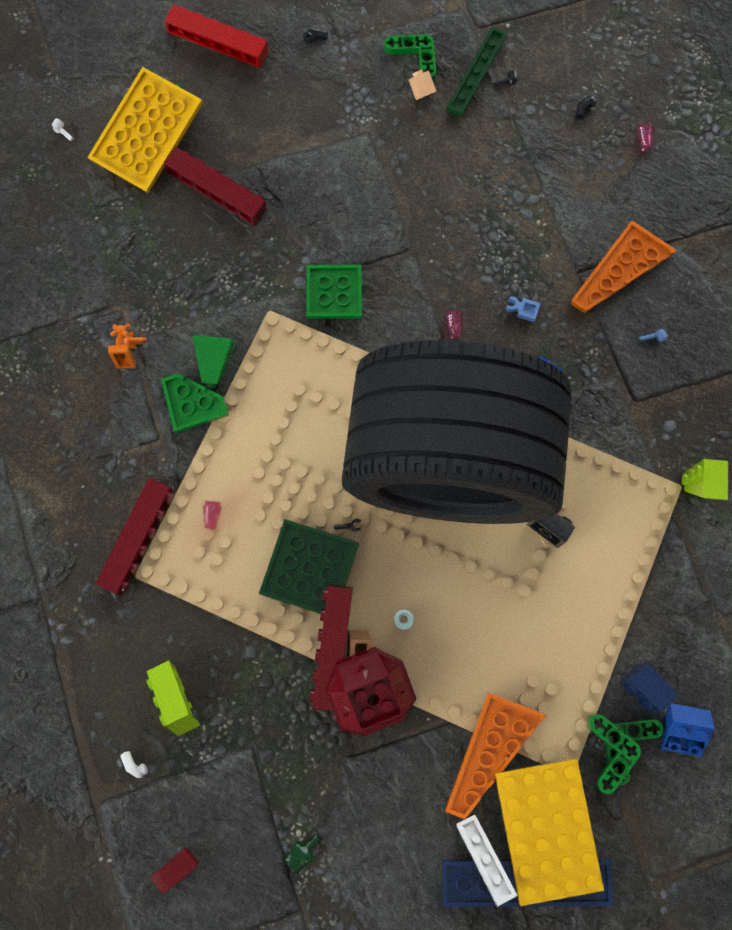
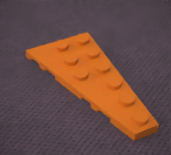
(627, 260)
(494, 743)

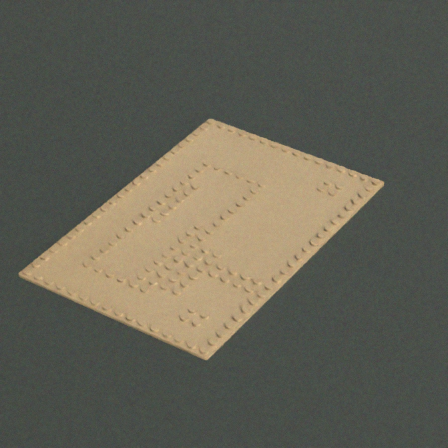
(486, 600)

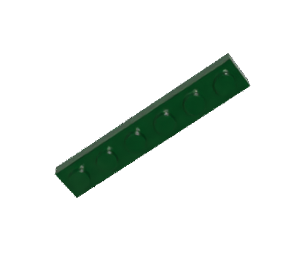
(476, 71)

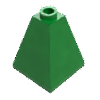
(213, 358)

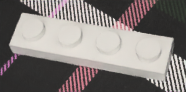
(486, 860)

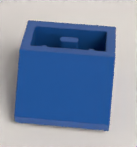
(686, 730)

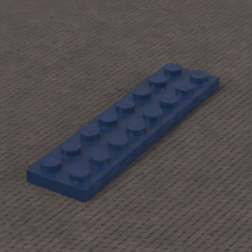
(466, 888)

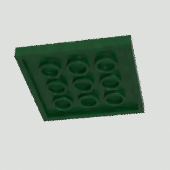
(305, 564)

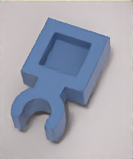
(526, 309)

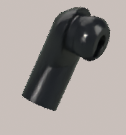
(313, 34)
(588, 101)

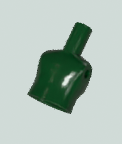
(300, 854)

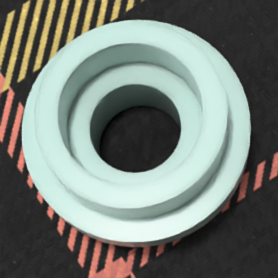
(399, 624)

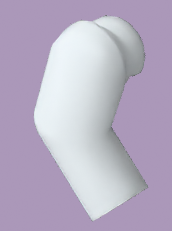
(131, 767)

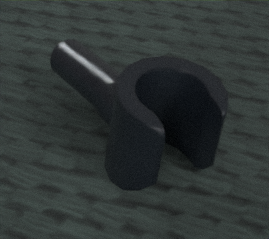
(511, 78)
(348, 526)

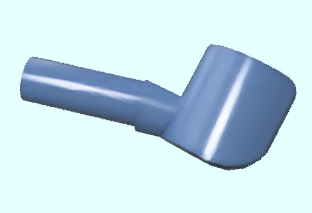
(660, 335)

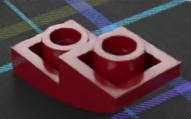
(174, 871)

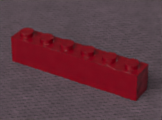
(215, 186)
(134, 537)
(332, 639)

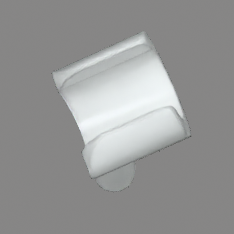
(58, 128)

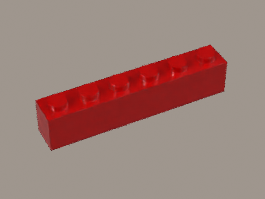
(216, 36)

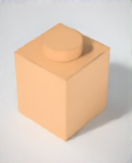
(422, 84)

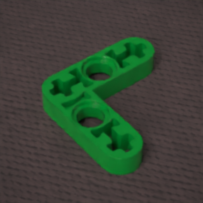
(422, 49)
(623, 726)
(620, 755)

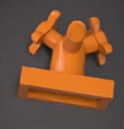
(121, 352)

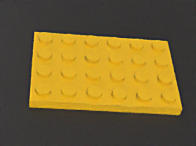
(145, 129)
(548, 832)

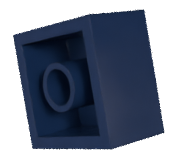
(648, 688)

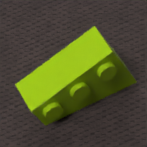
(707, 479)
(171, 699)

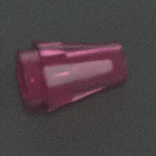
(645, 135)
(454, 322)
(211, 514)

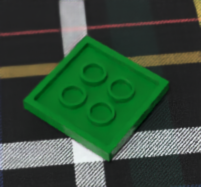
(334, 292)

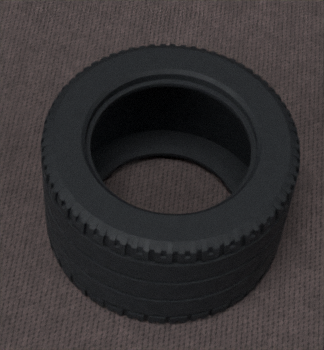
(458, 432)

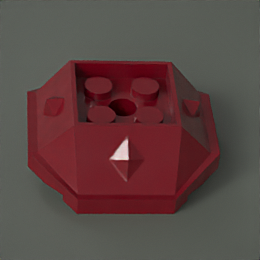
(365, 675)

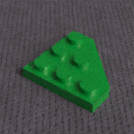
(191, 403)

